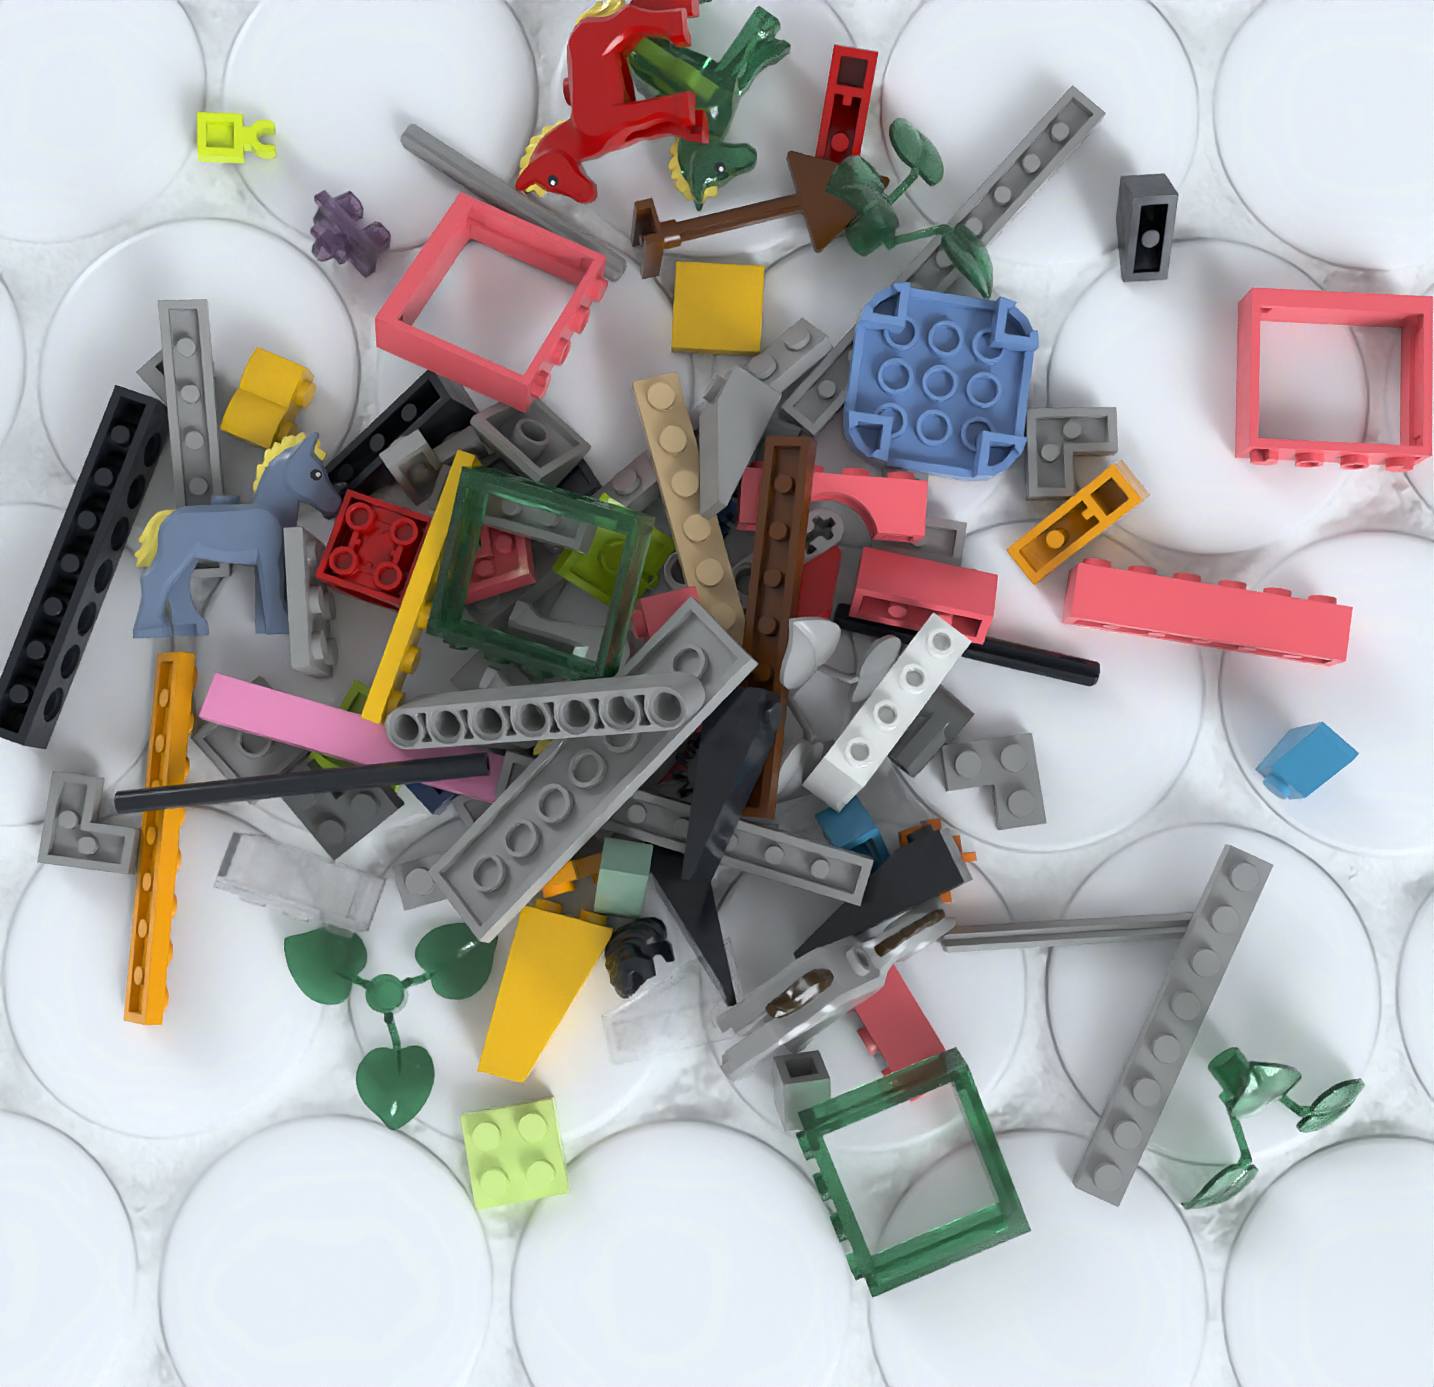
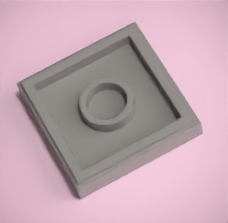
(246, 754)

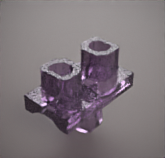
(342, 238)

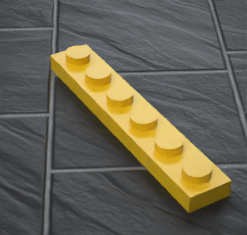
(401, 651)

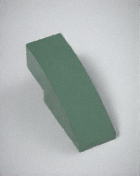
(622, 878)

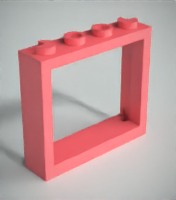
(513, 236)
(1406, 312)

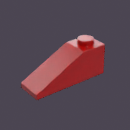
(846, 103)

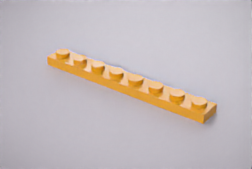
(159, 841)

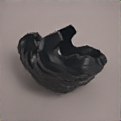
(632, 952)

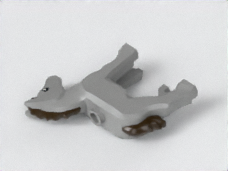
(824, 987)

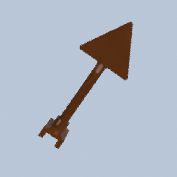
(823, 213)

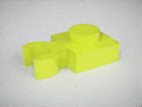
(225, 138)

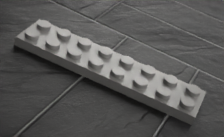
(581, 782)

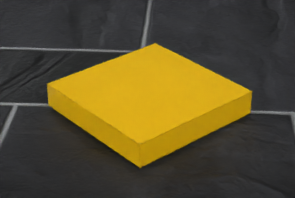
(717, 308)

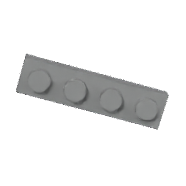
(527, 520)

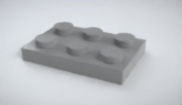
(308, 606)

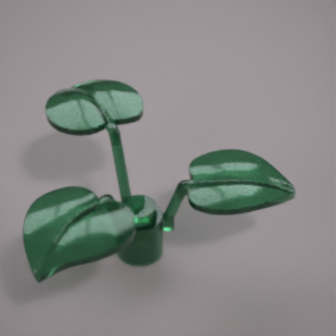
(863, 189)
(326, 965)
(1246, 1092)

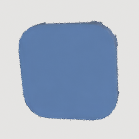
(939, 383)

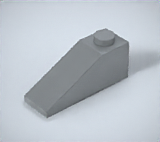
(729, 432)

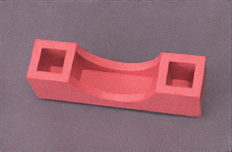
(888, 506)

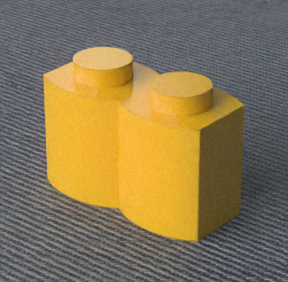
(268, 400)

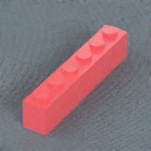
(1206, 613)

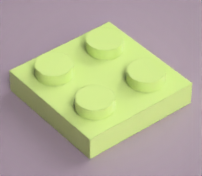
(515, 1153)

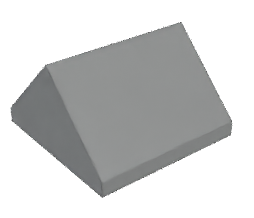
(531, 443)

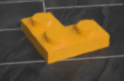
(573, 870)

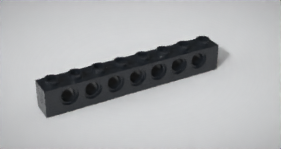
(80, 566)

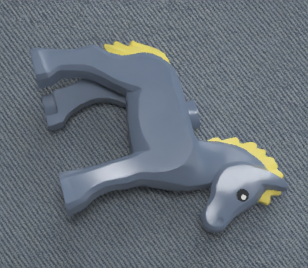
(233, 535)

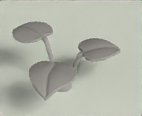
(808, 648)

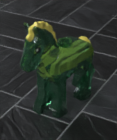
(664, 69)

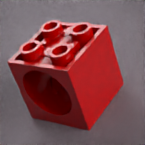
(373, 550)

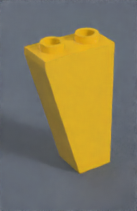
(540, 982)

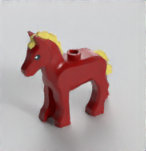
(604, 98)

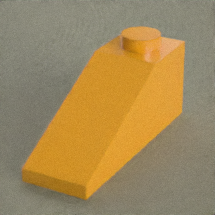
(1078, 521)

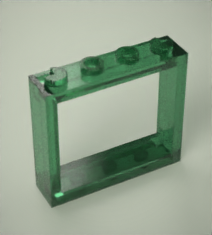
(459, 557)
(941, 1245)

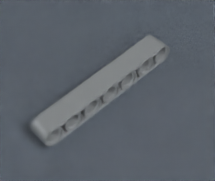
(431, 719)

